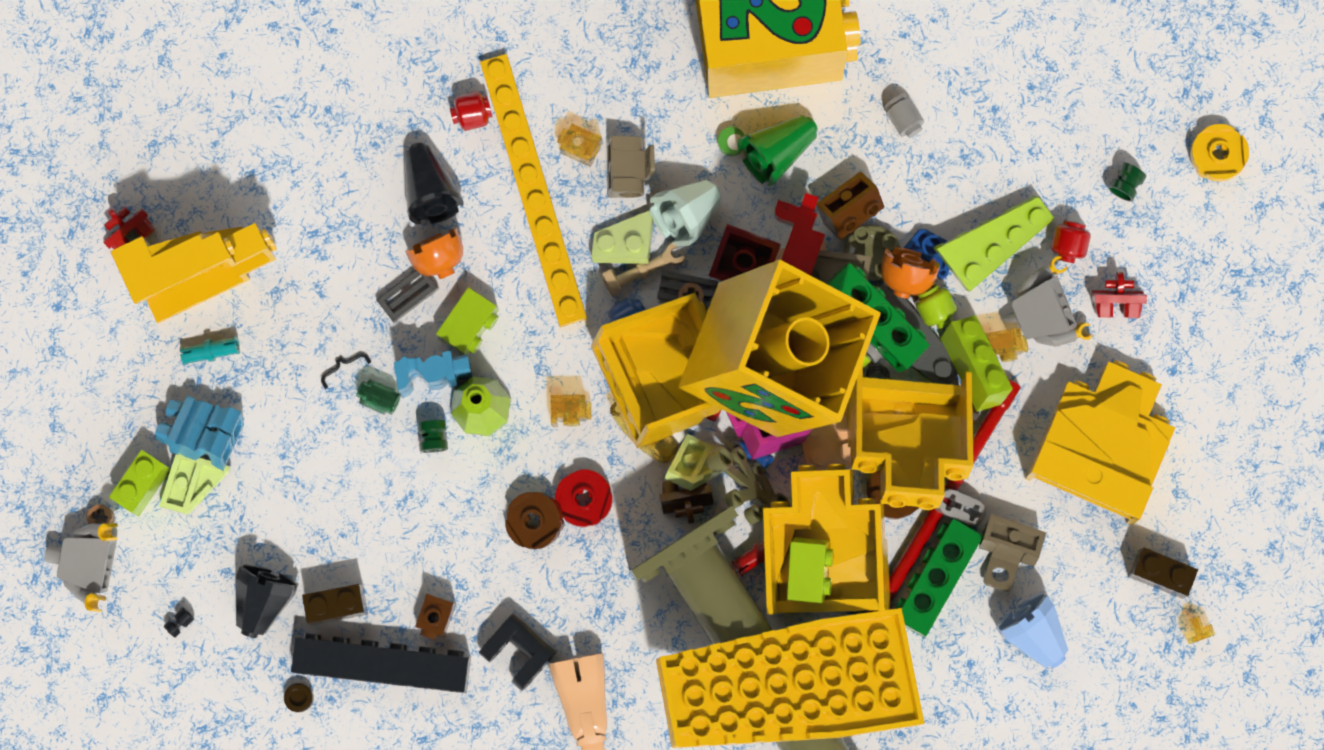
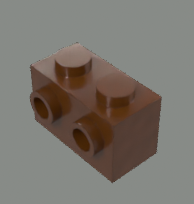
(850, 205)

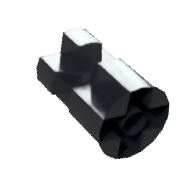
(183, 618)

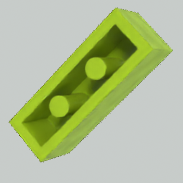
(973, 353)

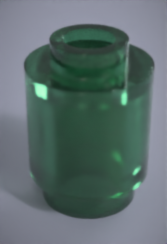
(378, 396)

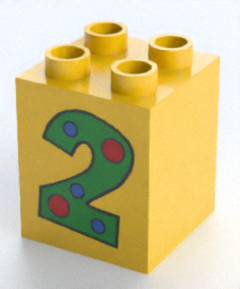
(775, 43)
(780, 349)

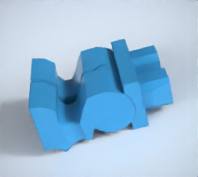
(435, 371)
(193, 430)

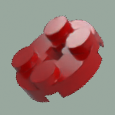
(598, 490)

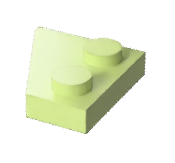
(624, 241)
(690, 464)
(190, 483)

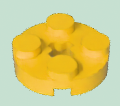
(1231, 164)

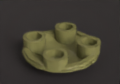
(871, 241)

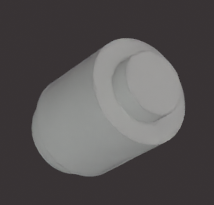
(904, 116)

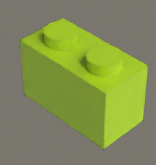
(468, 322)
(140, 483)
(809, 570)

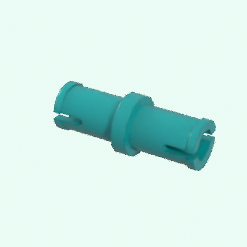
(209, 350)

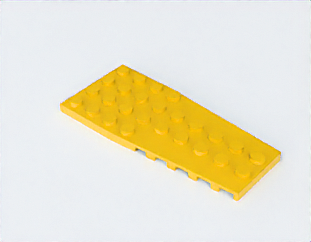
(794, 684)

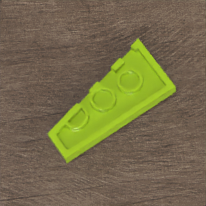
(986, 247)

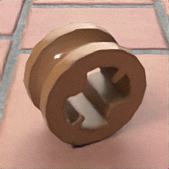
(691, 286)
(95, 509)

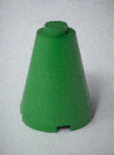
(777, 147)

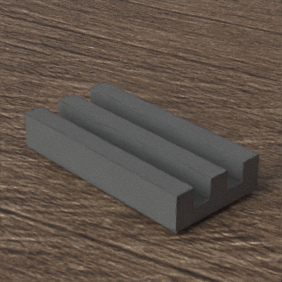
(688, 279)
(414, 302)

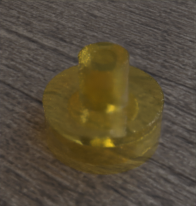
(1198, 631)

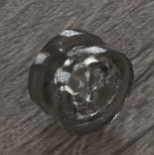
(877, 367)

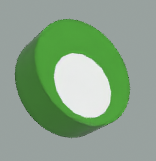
(728, 141)

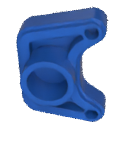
(923, 242)

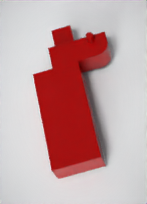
(803, 242)

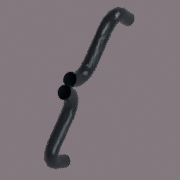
(344, 362)

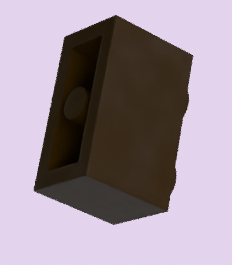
(1163, 573)
(335, 604)

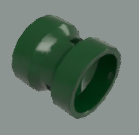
(1126, 182)
(432, 436)

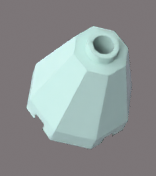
(685, 210)

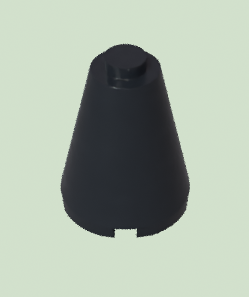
(429, 187)

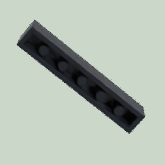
(380, 664)

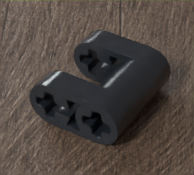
(526, 640)

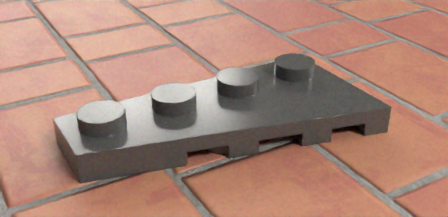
(934, 361)

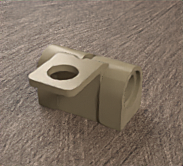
(628, 166)
(1009, 546)

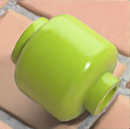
(936, 306)

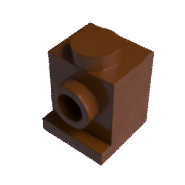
(445, 611)

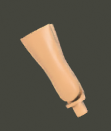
(582, 695)

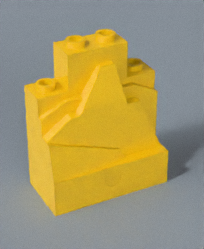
(191, 267)
(644, 365)
(911, 437)
(1105, 441)
(826, 511)

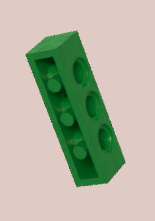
(912, 341)
(966, 542)

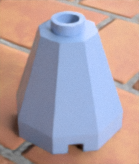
(1036, 631)

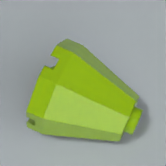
(485, 416)

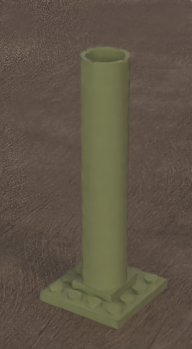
(717, 595)

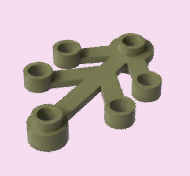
(723, 461)

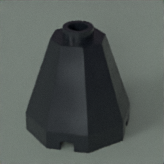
(261, 598)

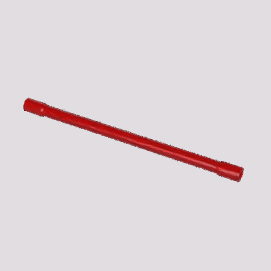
(933, 517)

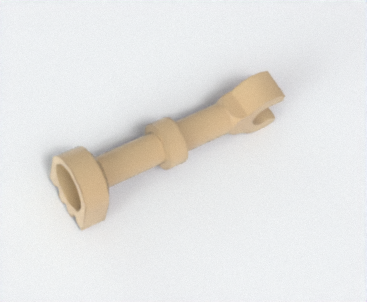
(613, 283)

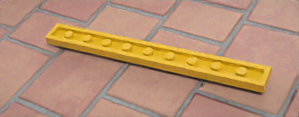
(533, 191)

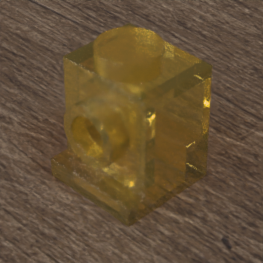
(586, 151)
(1008, 344)
(570, 410)

